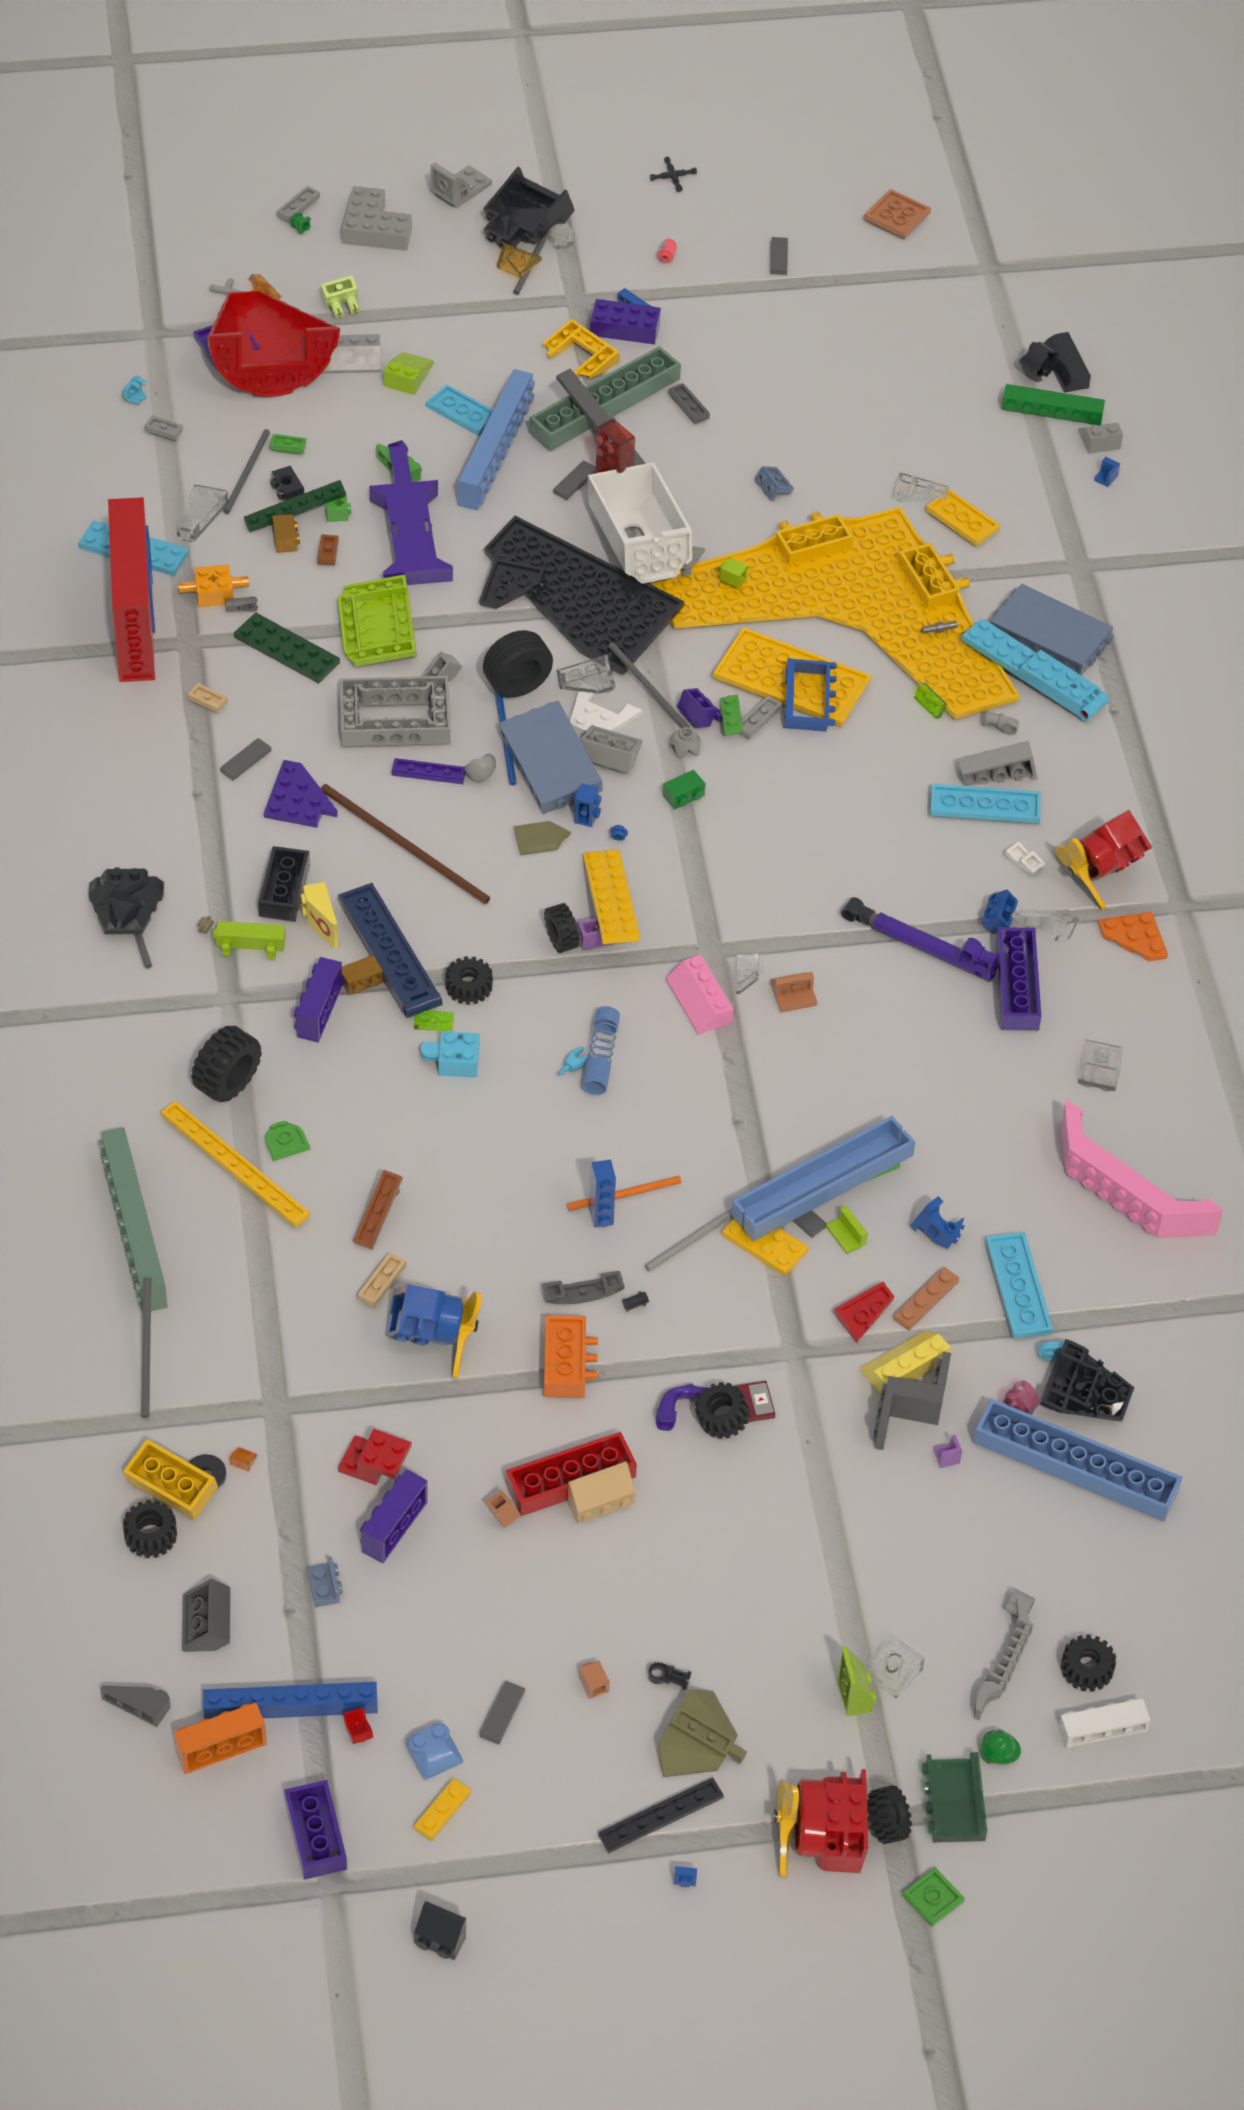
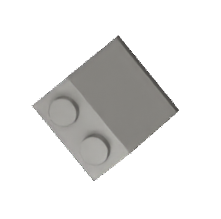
(1101, 437)

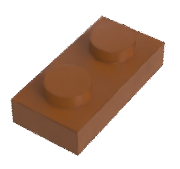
(328, 549)

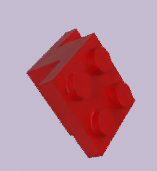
(375, 1457)

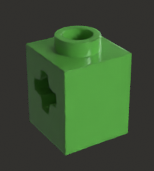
(338, 510)

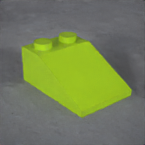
(406, 372)
(854, 1684)

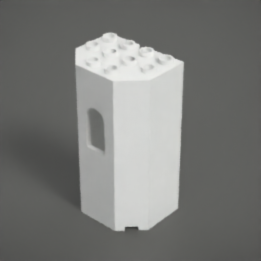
(643, 501)

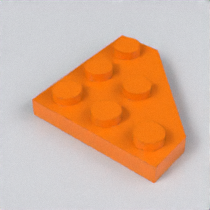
(1135, 934)

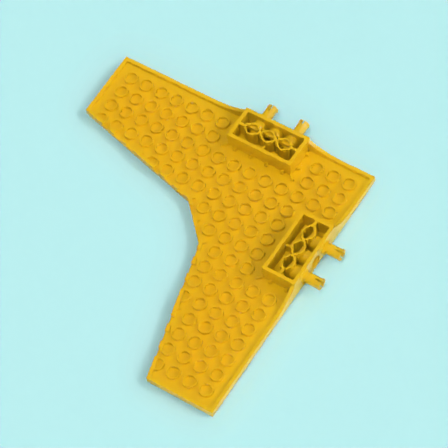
(865, 576)

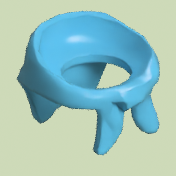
(134, 393)

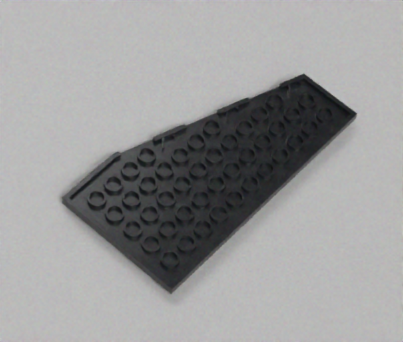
(586, 595)

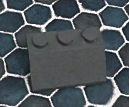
(206, 1617)

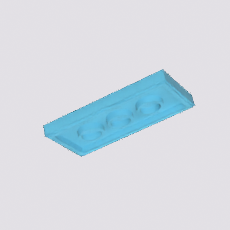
(460, 409)

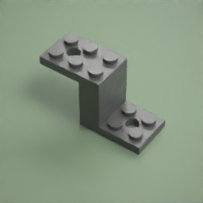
(911, 1400)

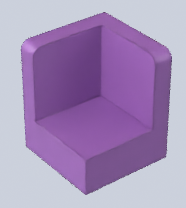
(949, 1453)

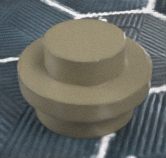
(205, 924)

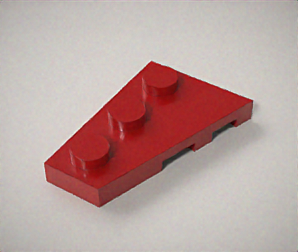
(863, 1310)

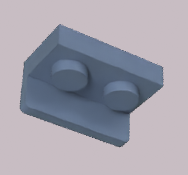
(773, 482)
(324, 1583)

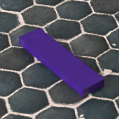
(428, 771)

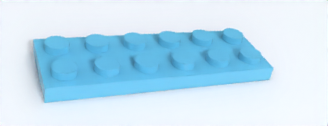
(164, 555)
(985, 803)
(1019, 1285)

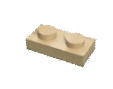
(207, 697)

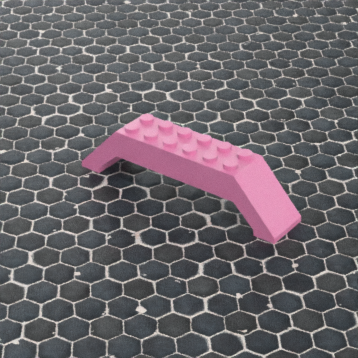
(1129, 1190)

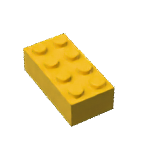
(170, 1479)

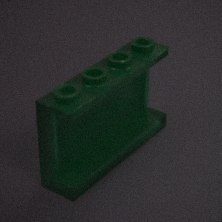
(955, 1799)

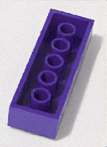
(1018, 979)

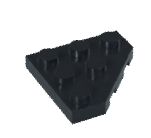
(509, 581)

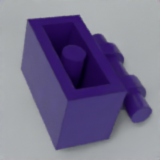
(698, 708)

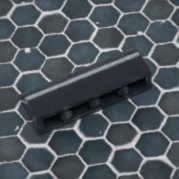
(1070, 367)

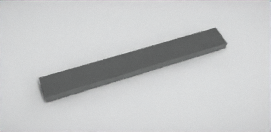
(587, 403)

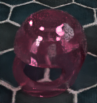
(1024, 1399)

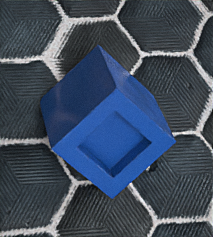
(1108, 472)

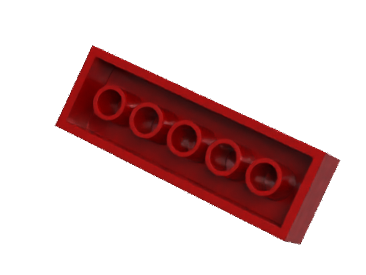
(546, 1479)

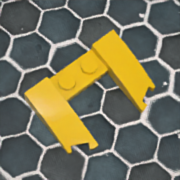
(572, 332)

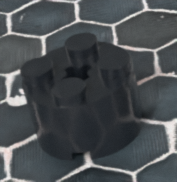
(1038, 360)

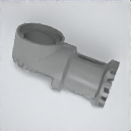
(1001, 722)

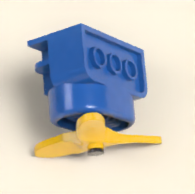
(433, 1318)

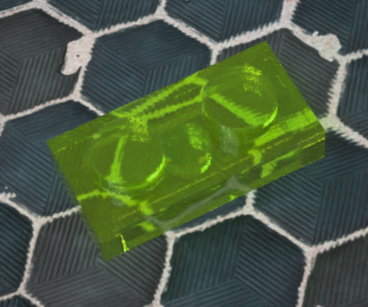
(930, 700)
(434, 1021)

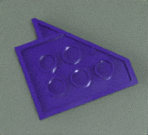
(298, 797)

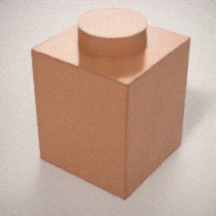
(502, 1508)
(594, 1679)

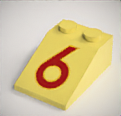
(319, 912)

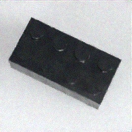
(284, 883)

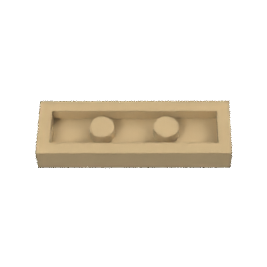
(381, 1280)

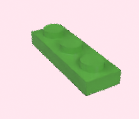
(731, 714)

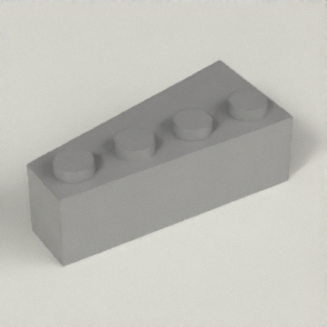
(999, 764)

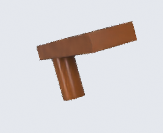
(378, 1209)

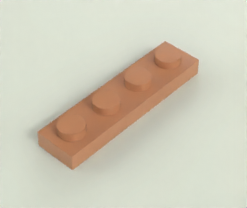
(926, 1298)

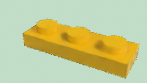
(442, 1809)

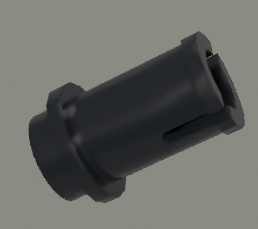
(635, 1301)

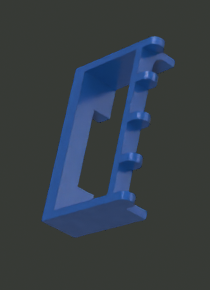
(813, 667)

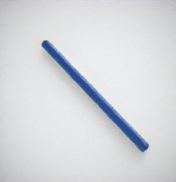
(509, 759)

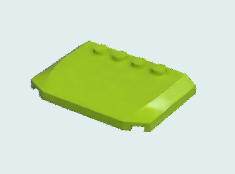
(377, 621)

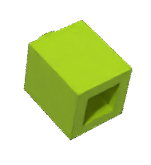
(733, 572)

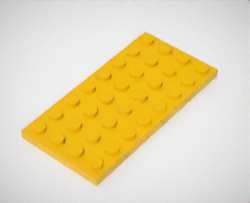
(759, 666)

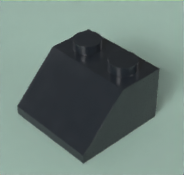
(440, 1931)

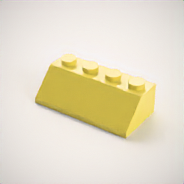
(907, 1360)

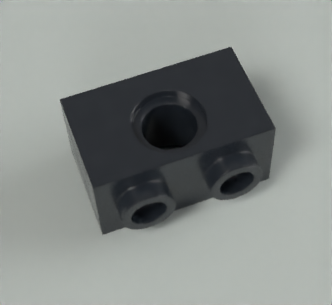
(286, 483)

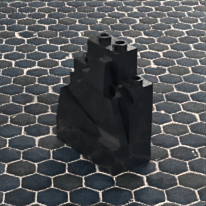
(524, 210)

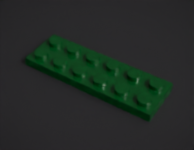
(287, 647)

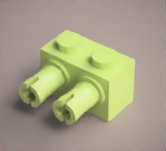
(339, 292)

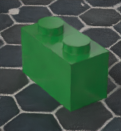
(684, 789)

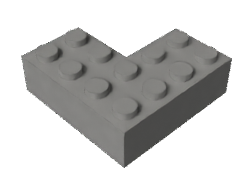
(372, 226)

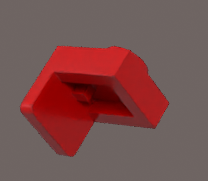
(357, 1725)

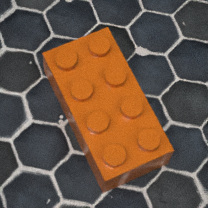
(220, 1738)

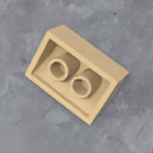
(601, 1493)

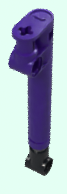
(970, 957)

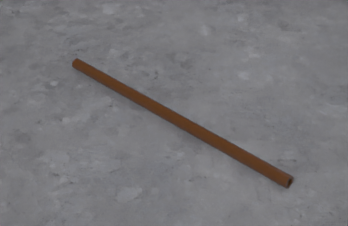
(406, 844)

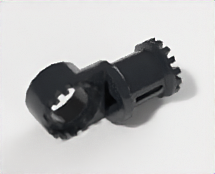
(670, 1675)

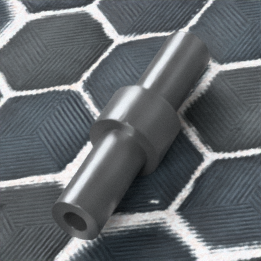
(939, 627)

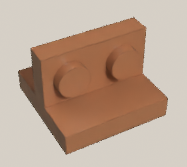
(794, 991)

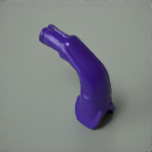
(666, 1411)

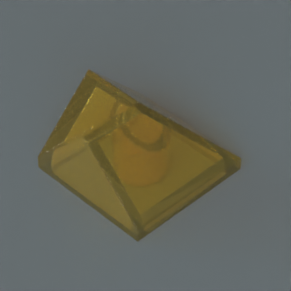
(516, 260)

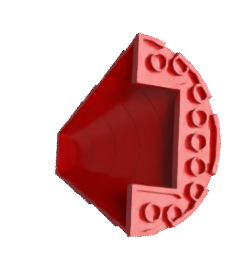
(291, 344)

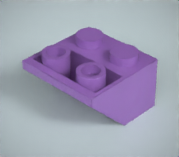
(589, 933)

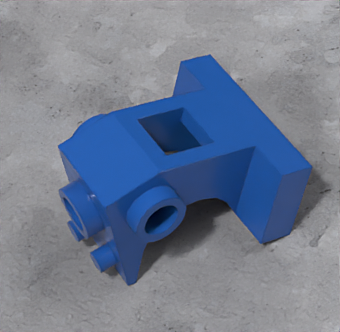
(936, 1226)

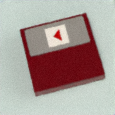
(758, 1400)

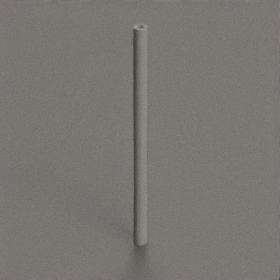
(689, 1240)

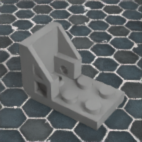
(458, 187)

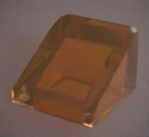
(242, 1459)

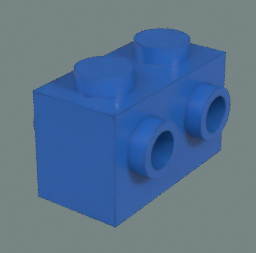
(587, 805)
(999, 910)

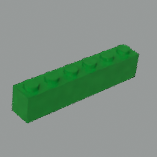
(1053, 404)

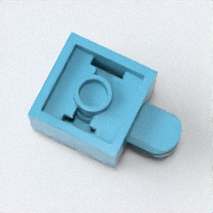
(456, 1053)

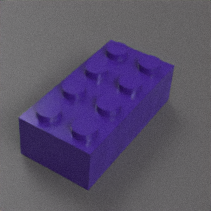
(625, 321)
(318, 999)
(394, 1515)
(315, 1829)

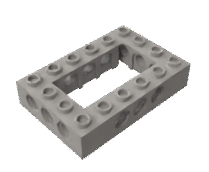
(395, 691)

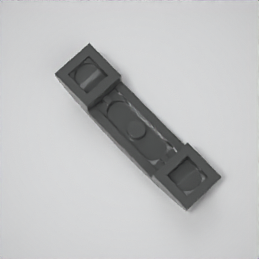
(583, 1291)

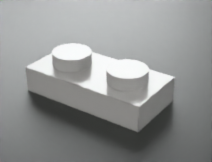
(163, 427)

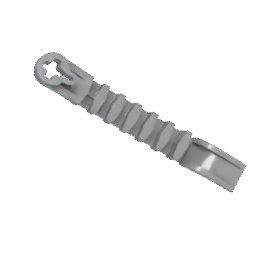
(996, 1682)

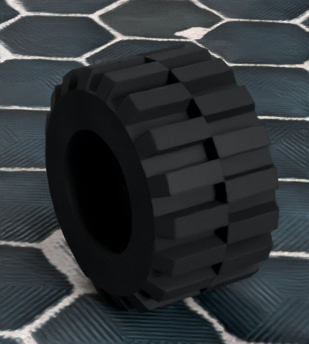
(715, 1398)
(150, 1543)

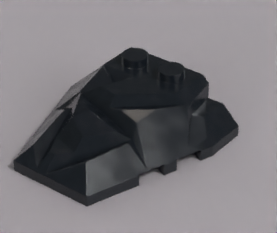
(125, 899)
(1085, 1386)

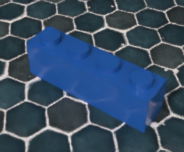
(602, 1193)

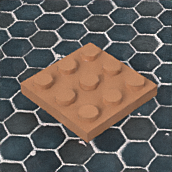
(897, 213)

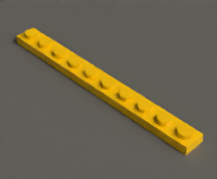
(235, 1164)

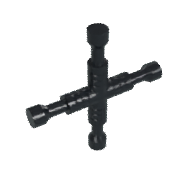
(673, 174)

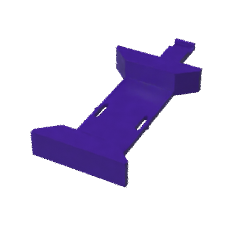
(409, 510)

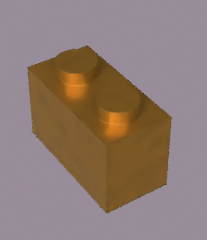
(285, 533)
(362, 975)

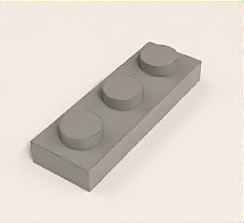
(298, 203)
(760, 716)

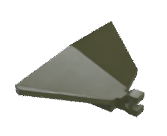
(698, 1737)

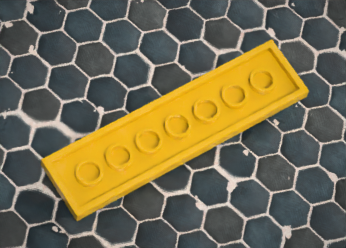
(611, 897)

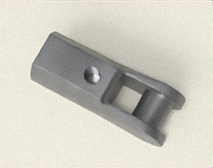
(242, 604)

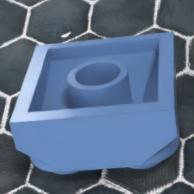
(433, 1750)

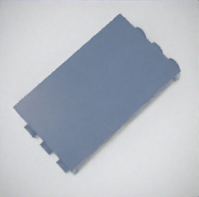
(1053, 628)
(549, 755)

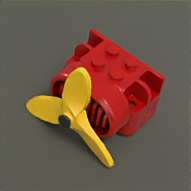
(1104, 851)
(827, 1821)

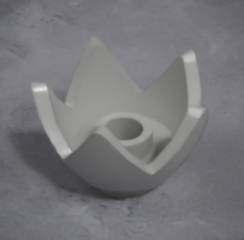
(685, 740)

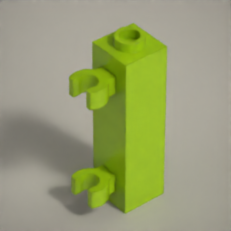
(250, 936)

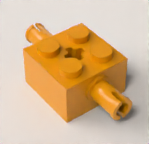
(213, 585)

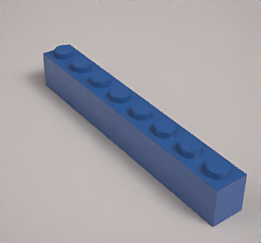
(294, 1699)

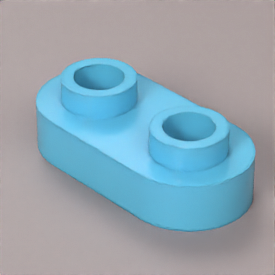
(1050, 1350)

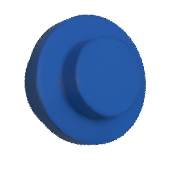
(618, 832)

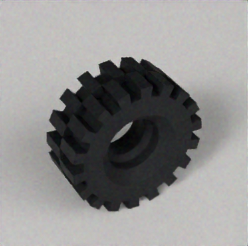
(561, 928)
(465, 990)
(1088, 1676)
(889, 1814)

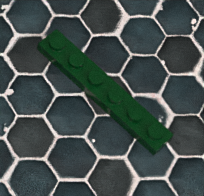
(296, 505)

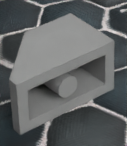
(444, 666)

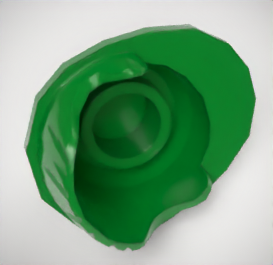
(999, 1747)

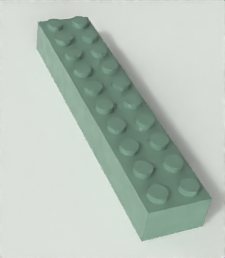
(612, 392)
(132, 1216)

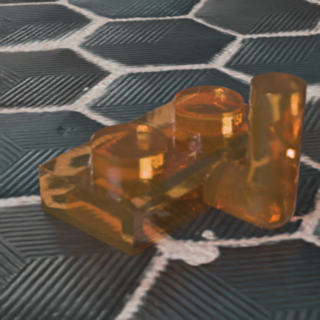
(262, 285)

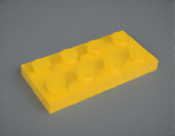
(963, 518)
(775, 1249)

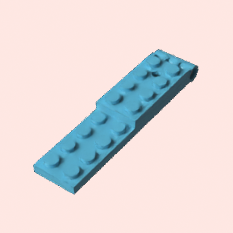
(1037, 670)

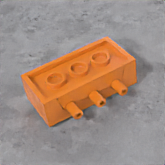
(567, 1356)

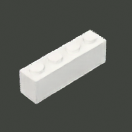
(1104, 1722)

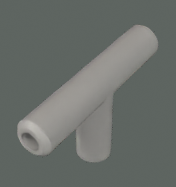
(226, 289)

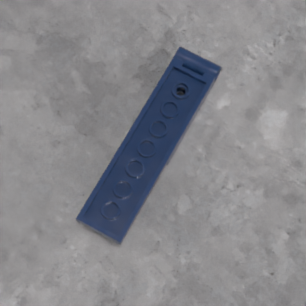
(385, 941)

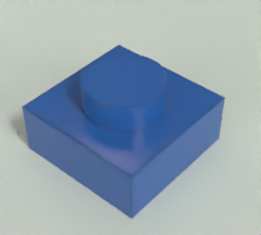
(685, 1876)

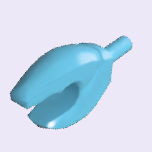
(573, 1063)

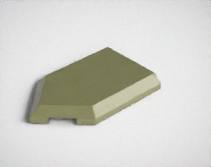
(539, 837)

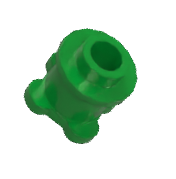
(300, 222)

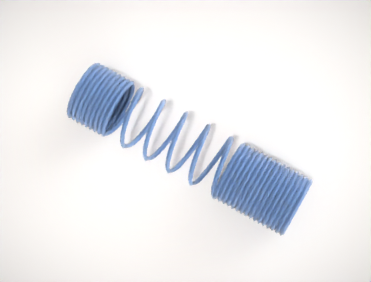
(598, 1068)

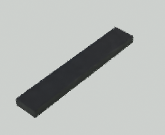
(660, 1815)

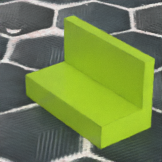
(848, 1231)

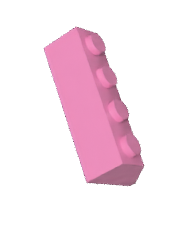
(700, 995)

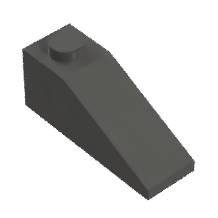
(139, 1701)

